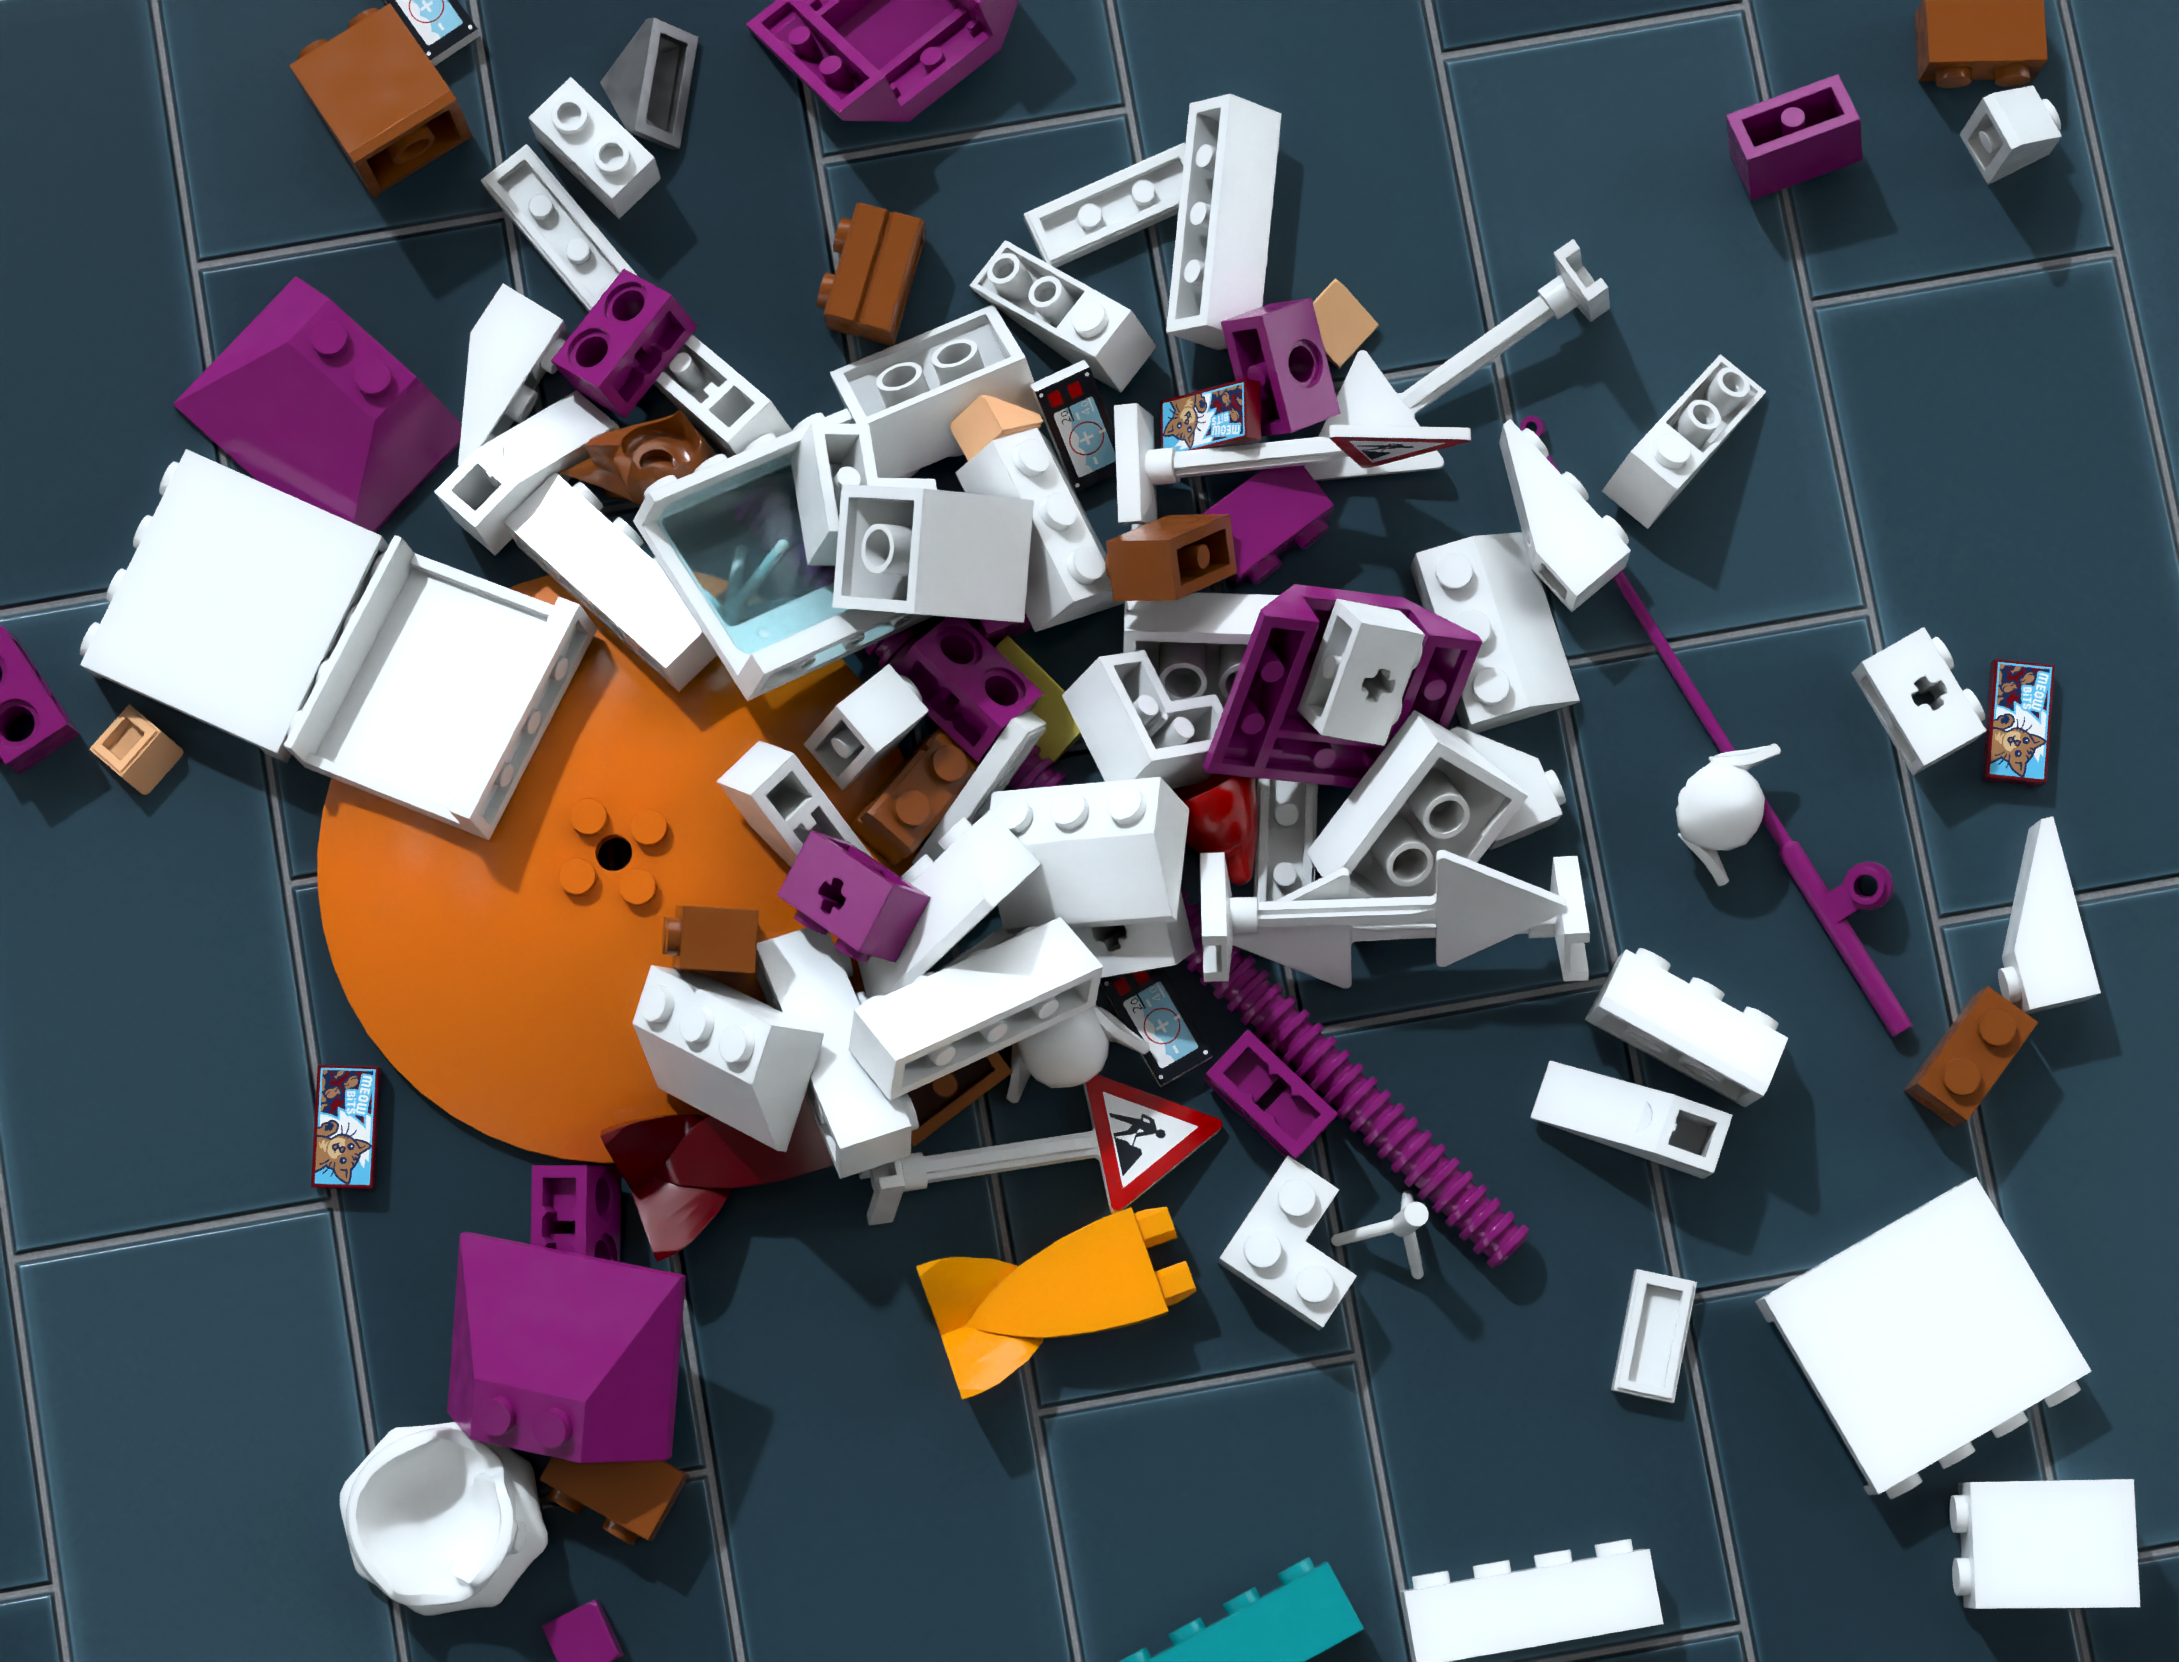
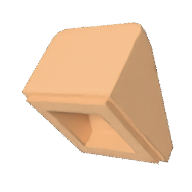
(1342, 323)
(989, 420)
(137, 750)

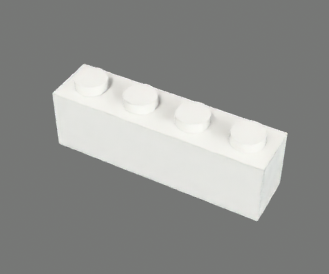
(1223, 216)
(611, 577)
(811, 983)
(974, 1007)
(1532, 1605)

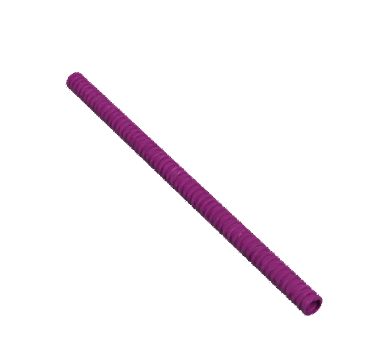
(1316, 1057)

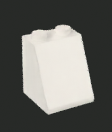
(932, 552)
(2046, 1544)

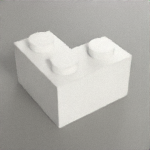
(820, 465)
(1136, 726)
(1273, 1247)

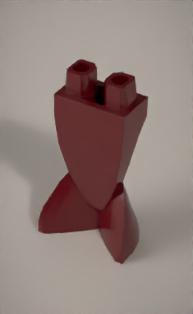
(690, 1164)

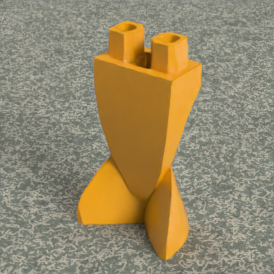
(1079, 1285)

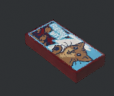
(1212, 417)
(2018, 722)
(346, 1127)

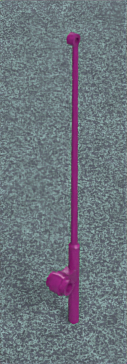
(1829, 906)

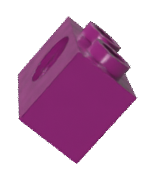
(1287, 356)

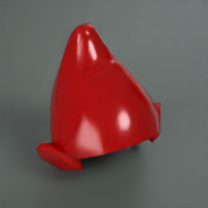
(1224, 820)

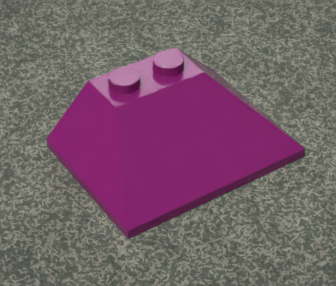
(882, 54)
(322, 410)
(1260, 722)
(564, 1352)

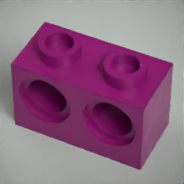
(624, 343)
(967, 685)
(27, 693)
(1270, 1096)
(577, 1209)

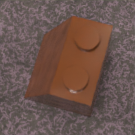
(381, 98)

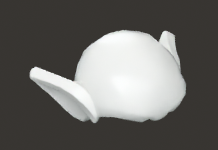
(1722, 806)
(1069, 1051)

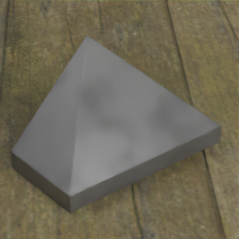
(653, 82)

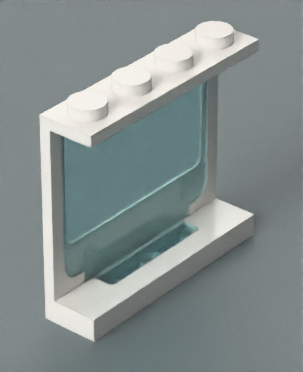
(742, 567)

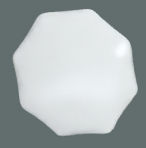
(442, 1519)

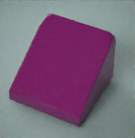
(583, 1635)

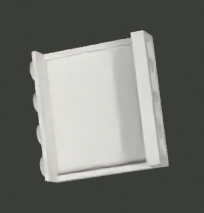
(231, 601)
(439, 689)
(1926, 1338)

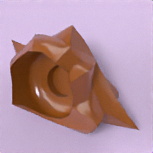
(638, 455)

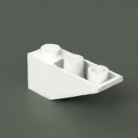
(1066, 314)
(506, 362)
(1683, 441)
(517, 463)
(1562, 533)
(1632, 1118)

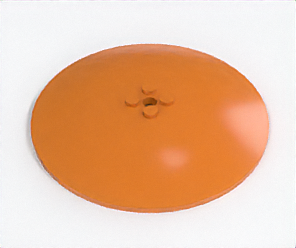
(519, 961)

